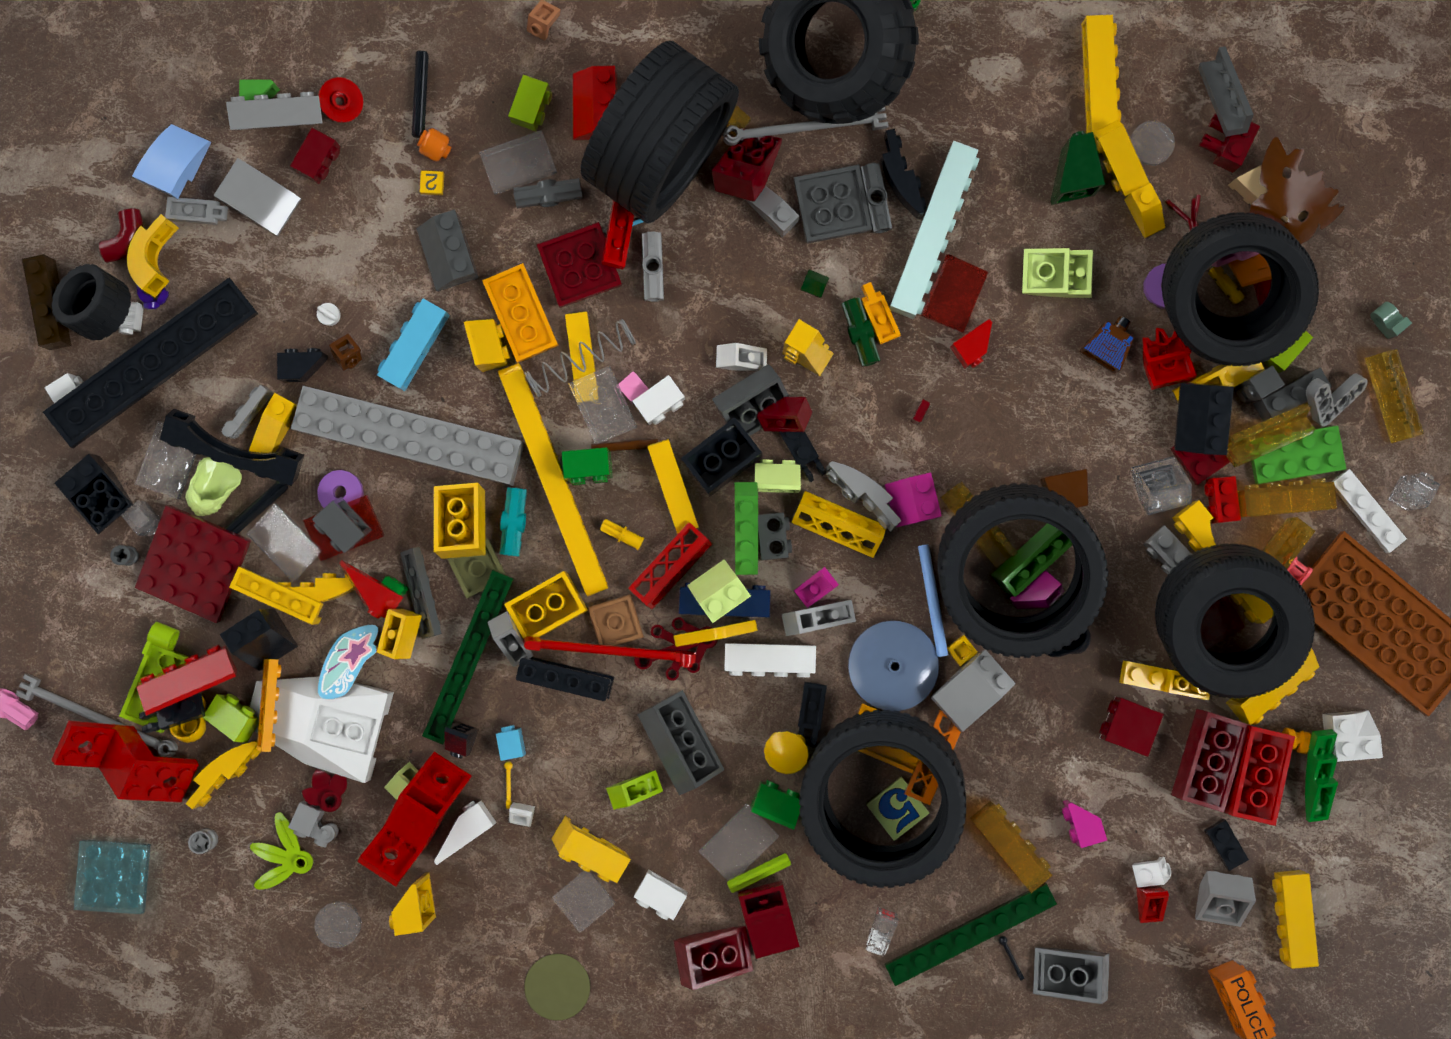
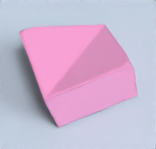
(632, 386)

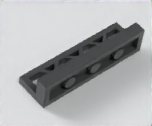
(1226, 94)

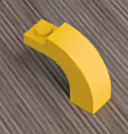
(144, 252)

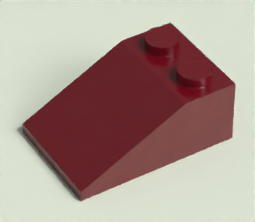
(712, 956)

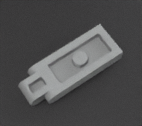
(195, 211)

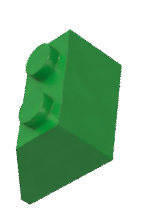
(776, 804)

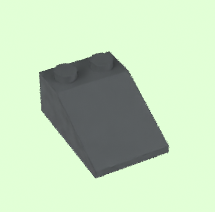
(1071, 974)

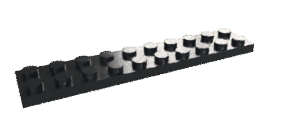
(150, 363)

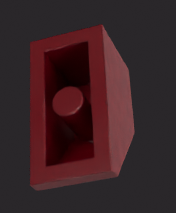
(786, 415)

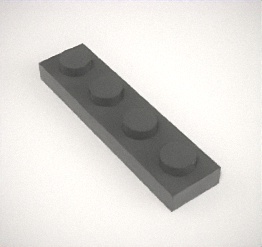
(420, 592)

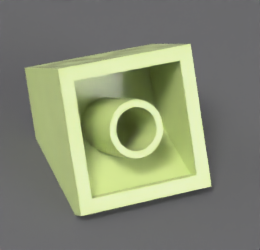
(778, 477)

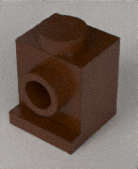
(350, 356)

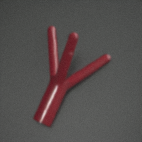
(1194, 211)

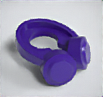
(149, 302)

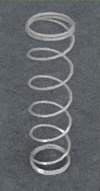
(535, 385)

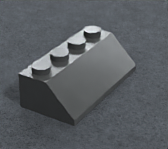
(681, 742)

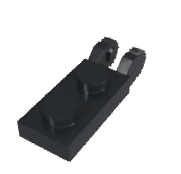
(802, 452)
(811, 709)
(175, 714)

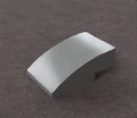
(257, 197)

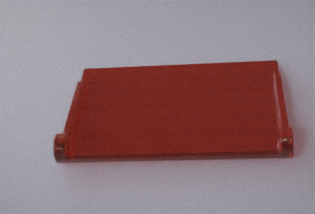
(954, 293)

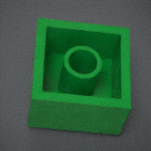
(587, 465)

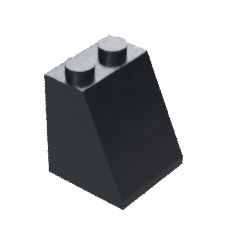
(259, 638)

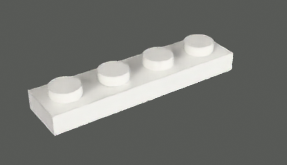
(1368, 511)

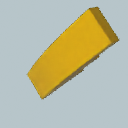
(672, 484)

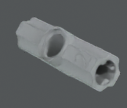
(652, 279)

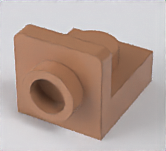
(542, 18)

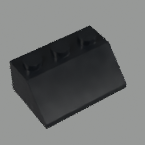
(1203, 418)
(722, 457)

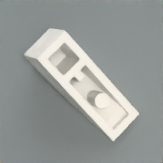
(468, 826)

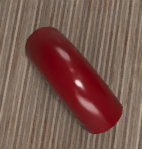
(118, 246)

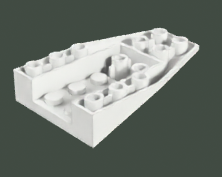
(328, 733)

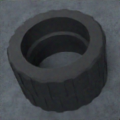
(88, 316)

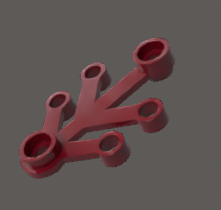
(670, 638)

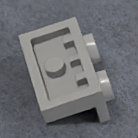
(1166, 548)

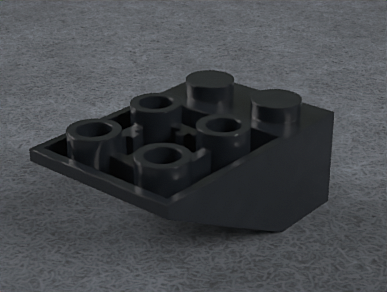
(95, 492)

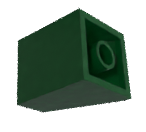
(1078, 170)

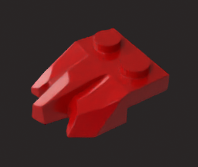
(1167, 360)

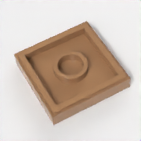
(616, 621)

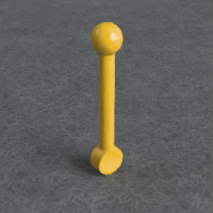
(508, 766)

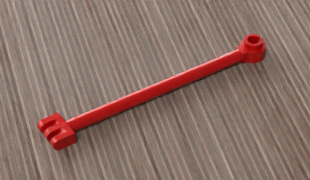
(685, 658)

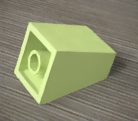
(718, 591)

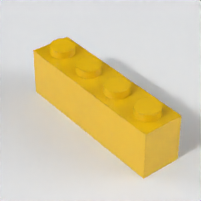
(1295, 919)

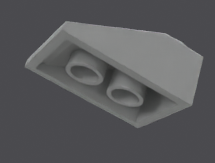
(973, 690)

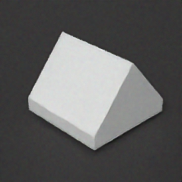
(521, 814)

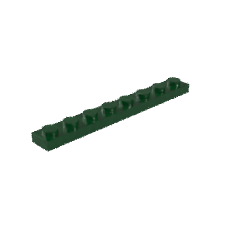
(467, 656)
(970, 934)

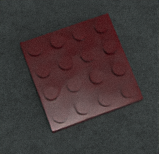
(192, 563)

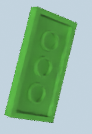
(1305, 457)

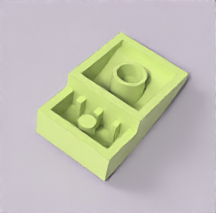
(1058, 272)

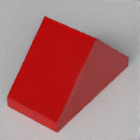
(1152, 903)

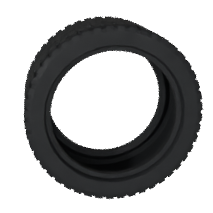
(658, 131)
(1033, 633)
(879, 863)

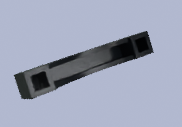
(183, 431)

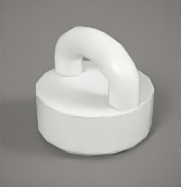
(328, 314)

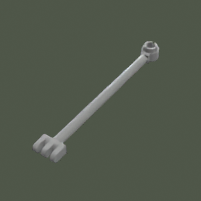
(798, 127)
(33, 689)

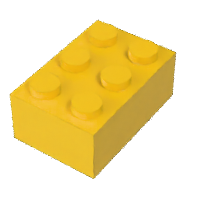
(459, 520)
(546, 606)

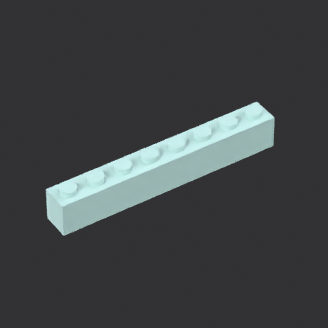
(933, 230)

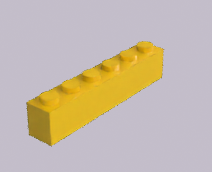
(1100, 71)

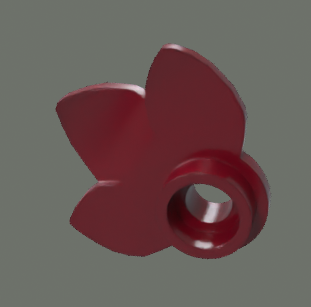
(323, 787)

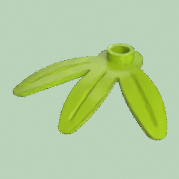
(287, 857)

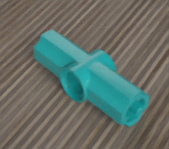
(513, 521)

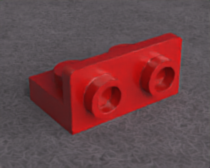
(1223, 499)

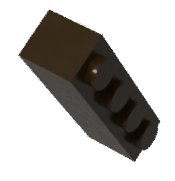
(41, 283)

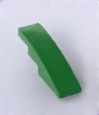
(1319, 780)

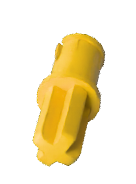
(621, 534)

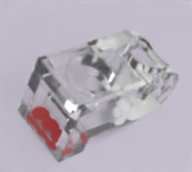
(882, 931)

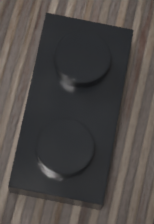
(1226, 844)

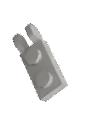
(246, 413)

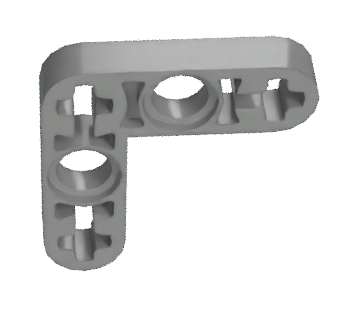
(1328, 406)

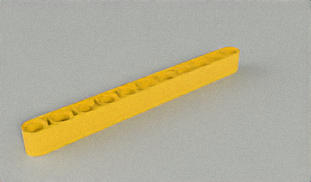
(553, 479)

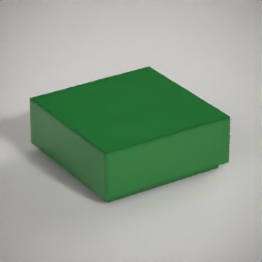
(395, 585)

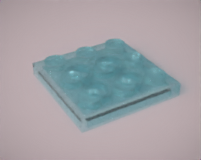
(112, 876)

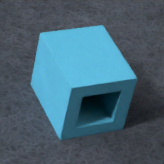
(510, 743)

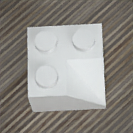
(1356, 735)

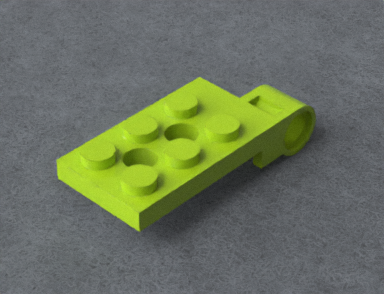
(157, 655)

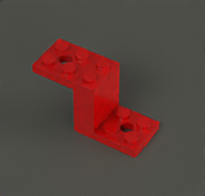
(125, 761)
(414, 819)

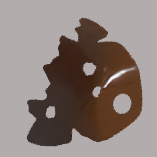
(1294, 194)

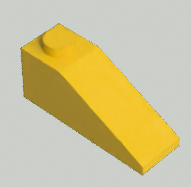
(273, 424)

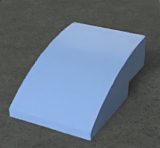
(172, 160)

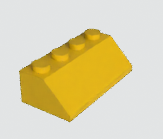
(1252, 709)

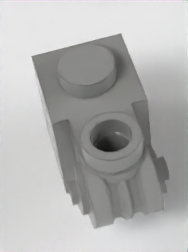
(308, 823)

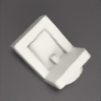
(1152, 872)

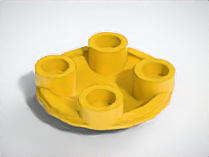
(786, 752)

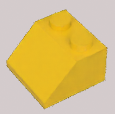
(486, 344)

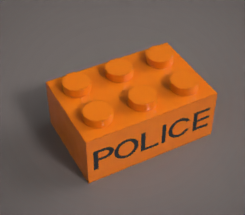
(1242, 1001)

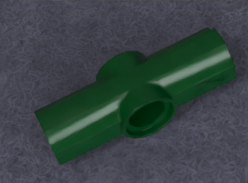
(860, 332)

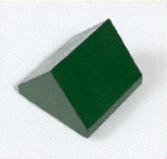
(814, 283)

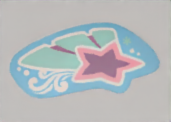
(346, 661)

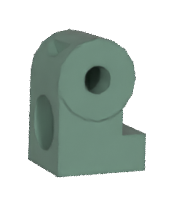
(1389, 320)

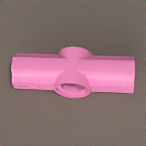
(16, 710)

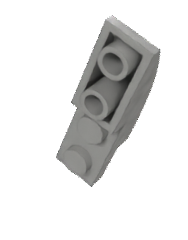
(859, 486)

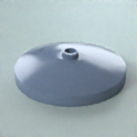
(872, 659)

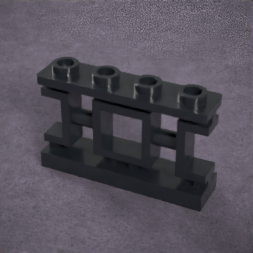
(565, 678)

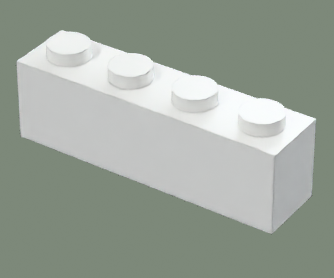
(770, 658)

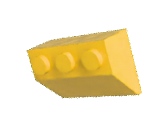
(414, 909)

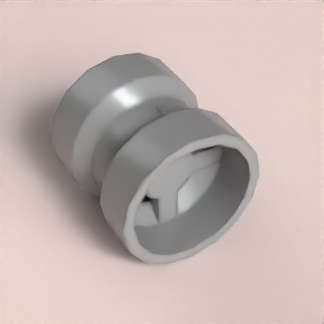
(197, 841)

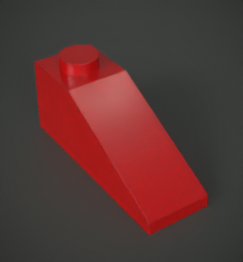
(371, 591)

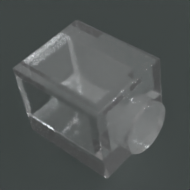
(142, 518)

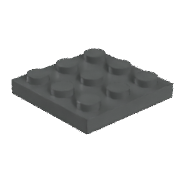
(832, 204)

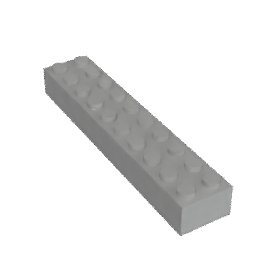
(407, 435)

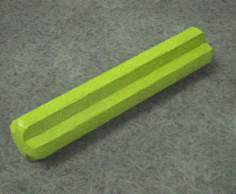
(759, 873)

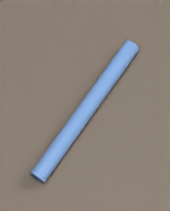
(933, 601)

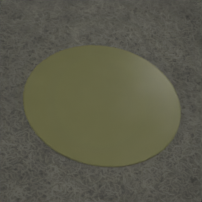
(557, 987)

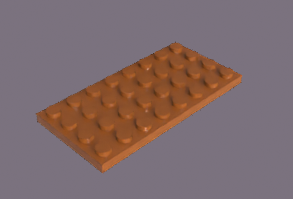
(1382, 622)

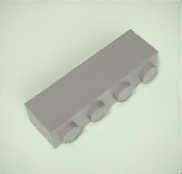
(274, 112)

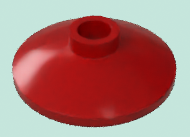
(350, 95)

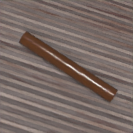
(626, 445)

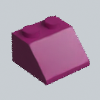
(914, 499)

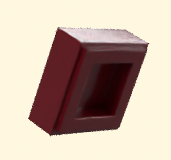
(920, 412)

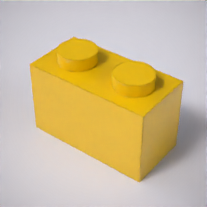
(399, 634)

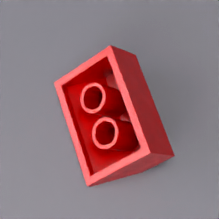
(591, 95)

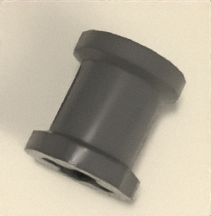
(117, 553)

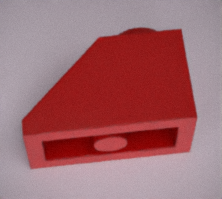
(973, 345)

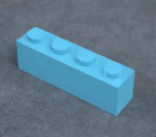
(413, 344)

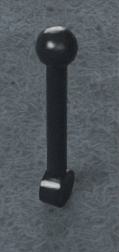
(1003, 941)

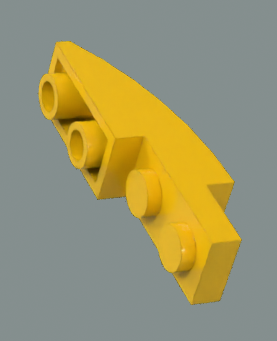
(1225, 375)
(325, 588)
(1159, 679)
(226, 765)

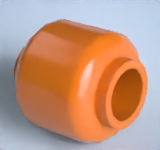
(434, 144)

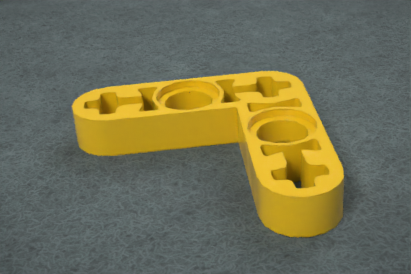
(715, 633)

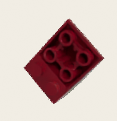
(746, 167)
(768, 919)

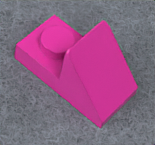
(816, 587)

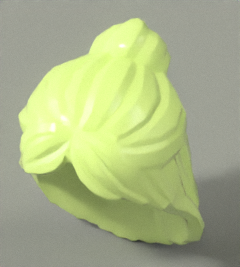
(211, 486)

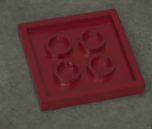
(576, 266)

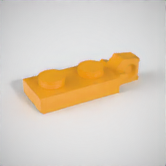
(879, 314)

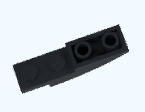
(903, 183)

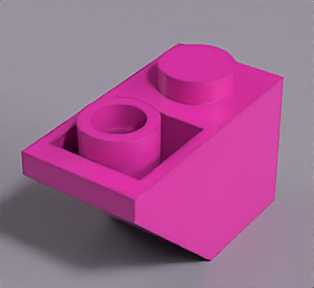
(1039, 593)
(1085, 826)

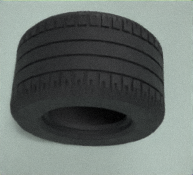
(1271, 325)
(1211, 576)

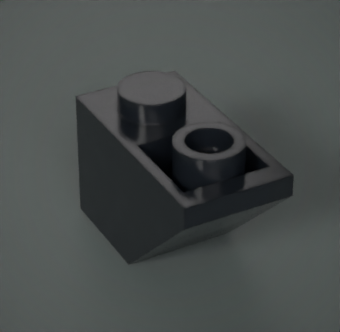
(299, 366)

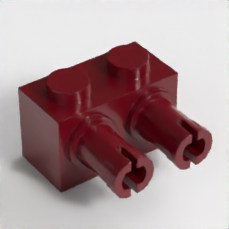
(1233, 149)

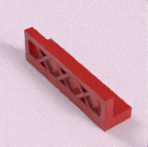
(676, 571)

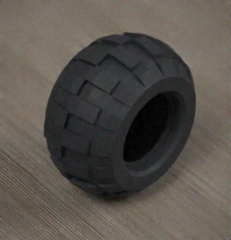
(865, 89)

